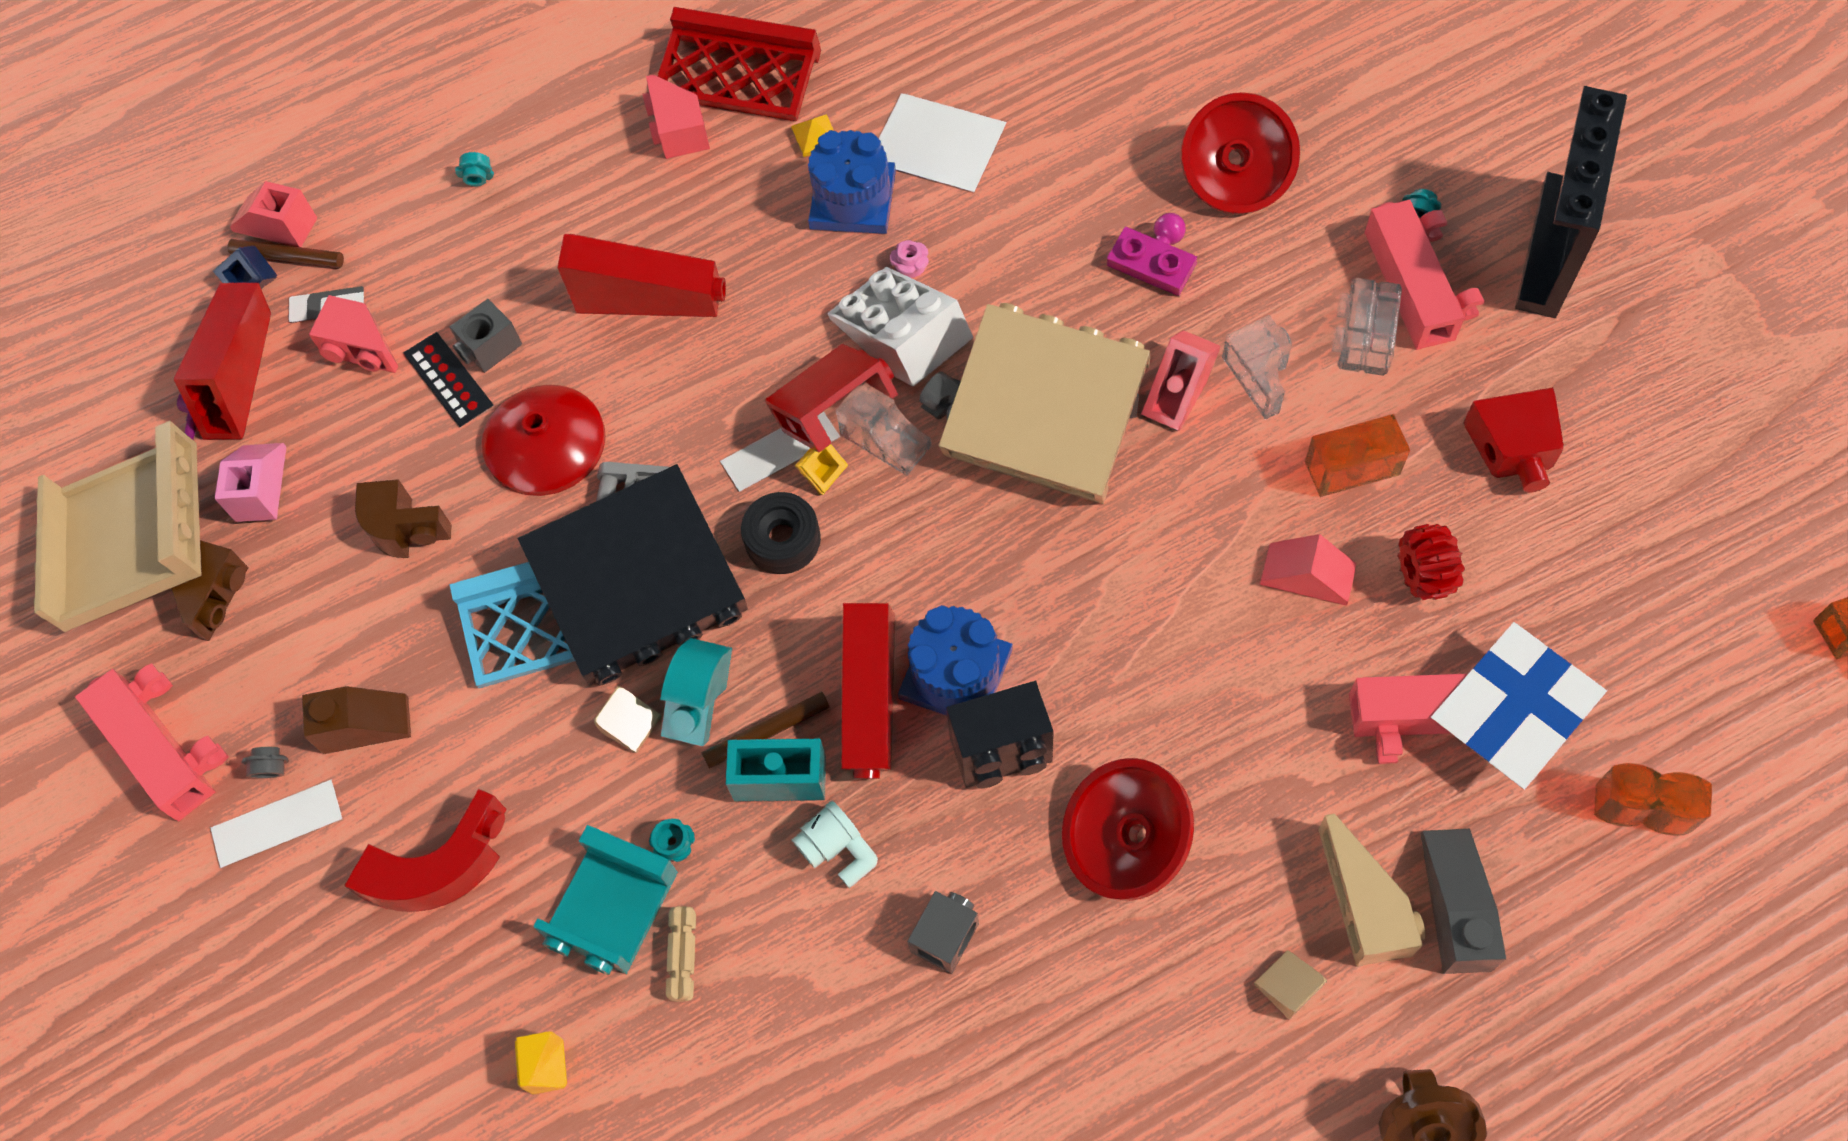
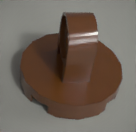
(1431, 1112)

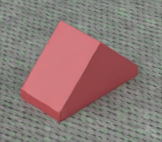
(1309, 568)

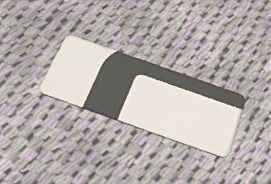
(309, 305)

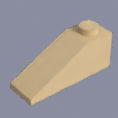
(1370, 901)

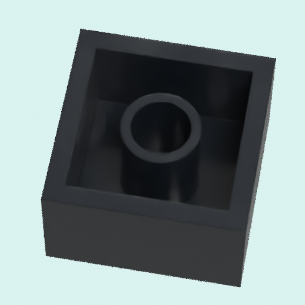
(1001, 735)

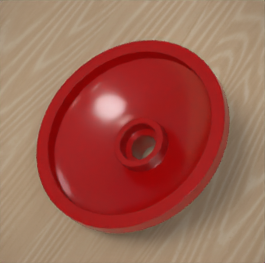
(1260, 135)
(548, 456)
(1104, 826)

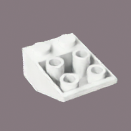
(903, 324)

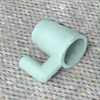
(828, 835)

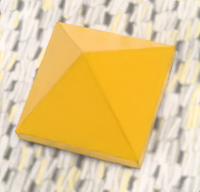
(809, 132)
(821, 468)

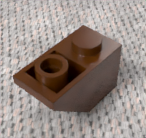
(206, 598)

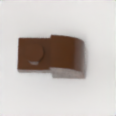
(392, 523)

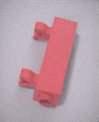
(1407, 258)
(1398, 707)
(146, 745)

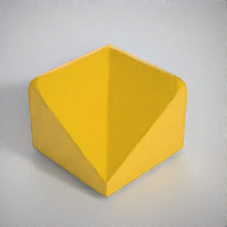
(540, 1062)

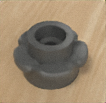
(265, 763)

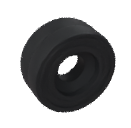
(776, 510)

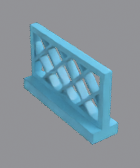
(493, 590)

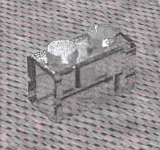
(1368, 326)

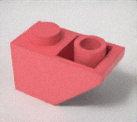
(677, 116)
(275, 215)
(351, 334)

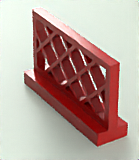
(750, 38)

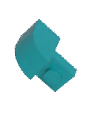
(690, 689)

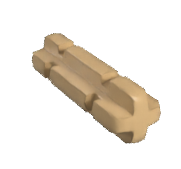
(681, 954)

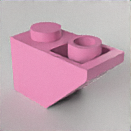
(251, 482)

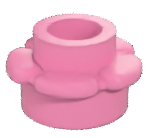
(913, 265)

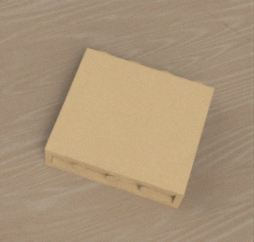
(1045, 401)
(118, 533)

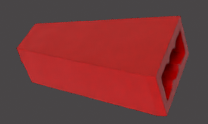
(637, 280)
(224, 361)
(867, 688)

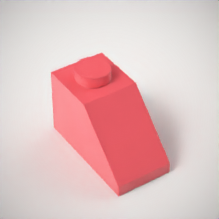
(1180, 379)

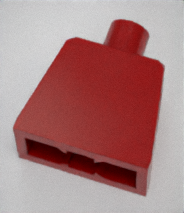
(1518, 435)

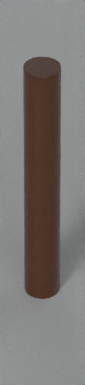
(291, 253)
(770, 726)

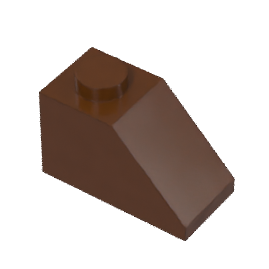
(354, 718)

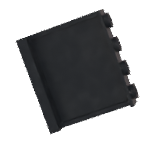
(1572, 205)
(633, 575)

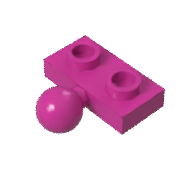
(1154, 258)

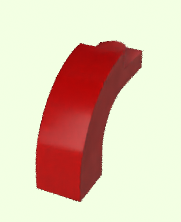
(436, 877)

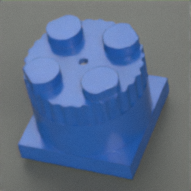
(850, 183)
(953, 659)

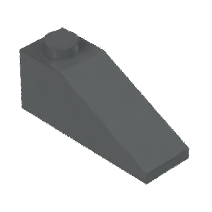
(1462, 903)

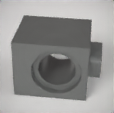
(484, 336)
(944, 930)

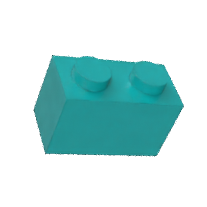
(776, 769)

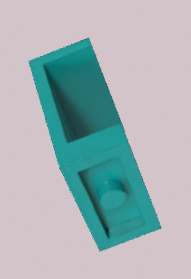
(609, 902)

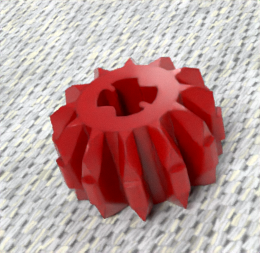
(1430, 561)

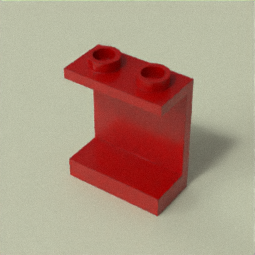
(822, 385)

